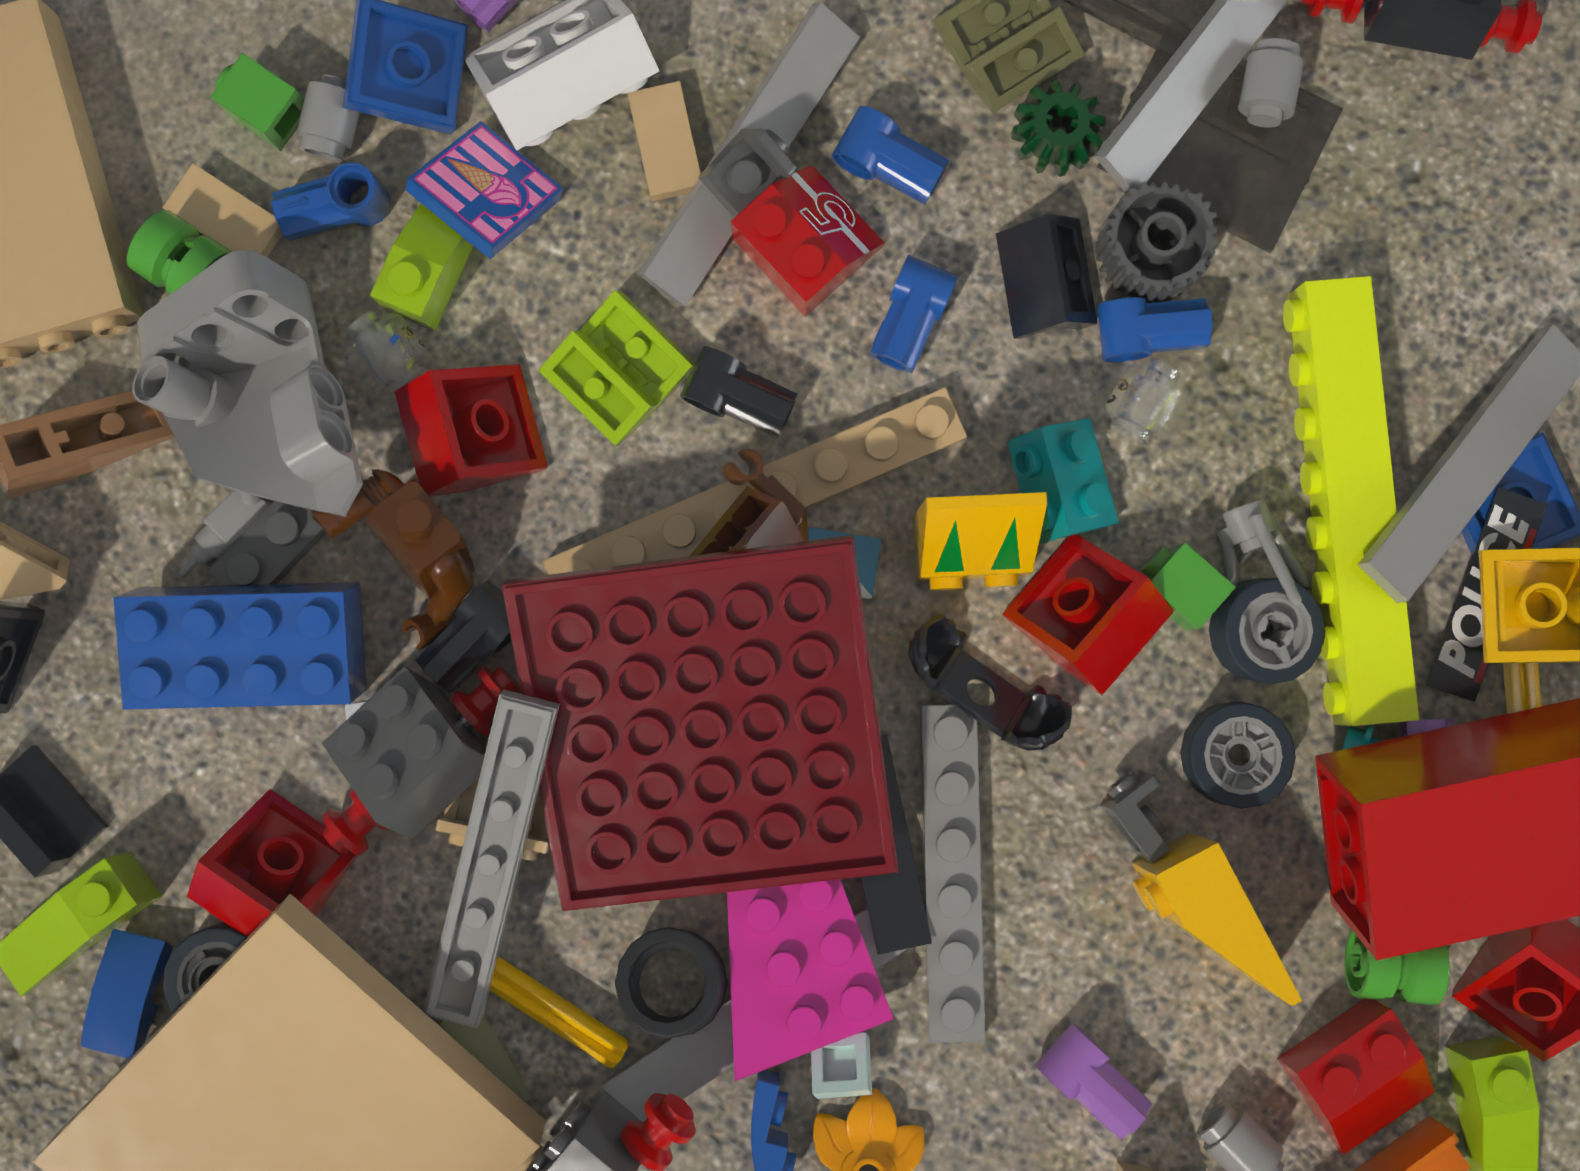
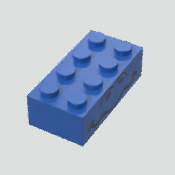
(240, 645)

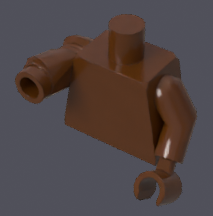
(759, 515)
(418, 540)

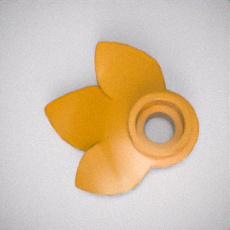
(868, 1138)

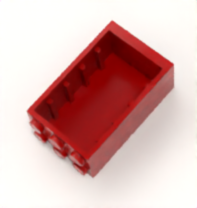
(1455, 830)

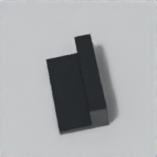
(1046, 275)
(44, 815)

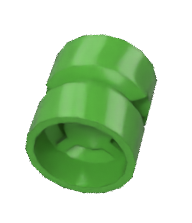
(171, 251)
(1413, 977)

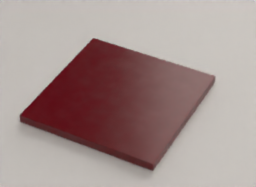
(706, 723)

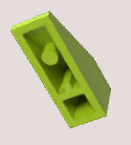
(422, 269)
(76, 920)
(1495, 1104)

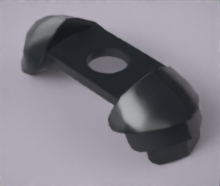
(1019, 718)

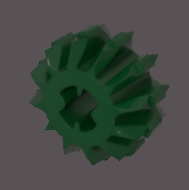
(1059, 146)

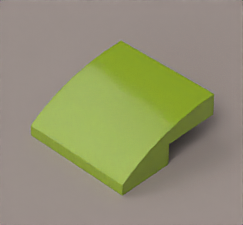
(617, 367)

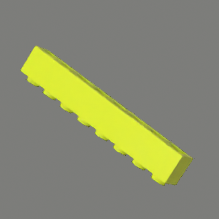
(1349, 497)

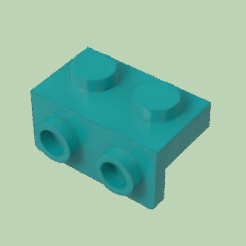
(1069, 468)

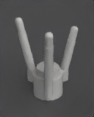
(1254, 529)

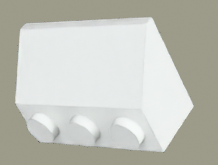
(561, 67)

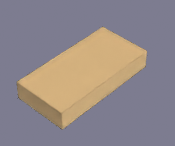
(665, 140)
(223, 213)

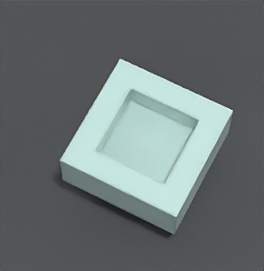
(842, 1068)

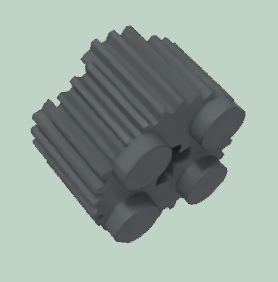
(1151, 215)

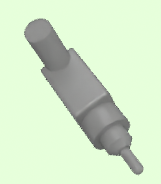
(221, 527)

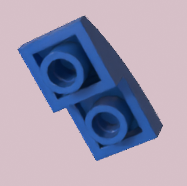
(122, 994)
(768, 1144)

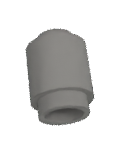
(1271, 82)
(324, 124)
(1239, 1141)

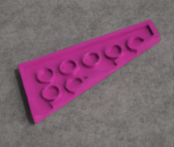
(797, 974)

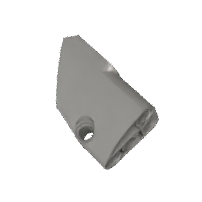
(248, 386)

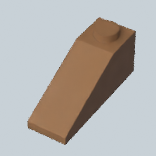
(75, 441)

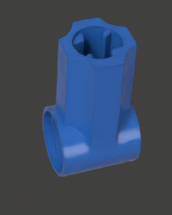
(878, 150)
(327, 204)
(916, 304)
(1137, 329)

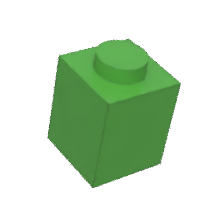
(259, 101)
(1187, 584)

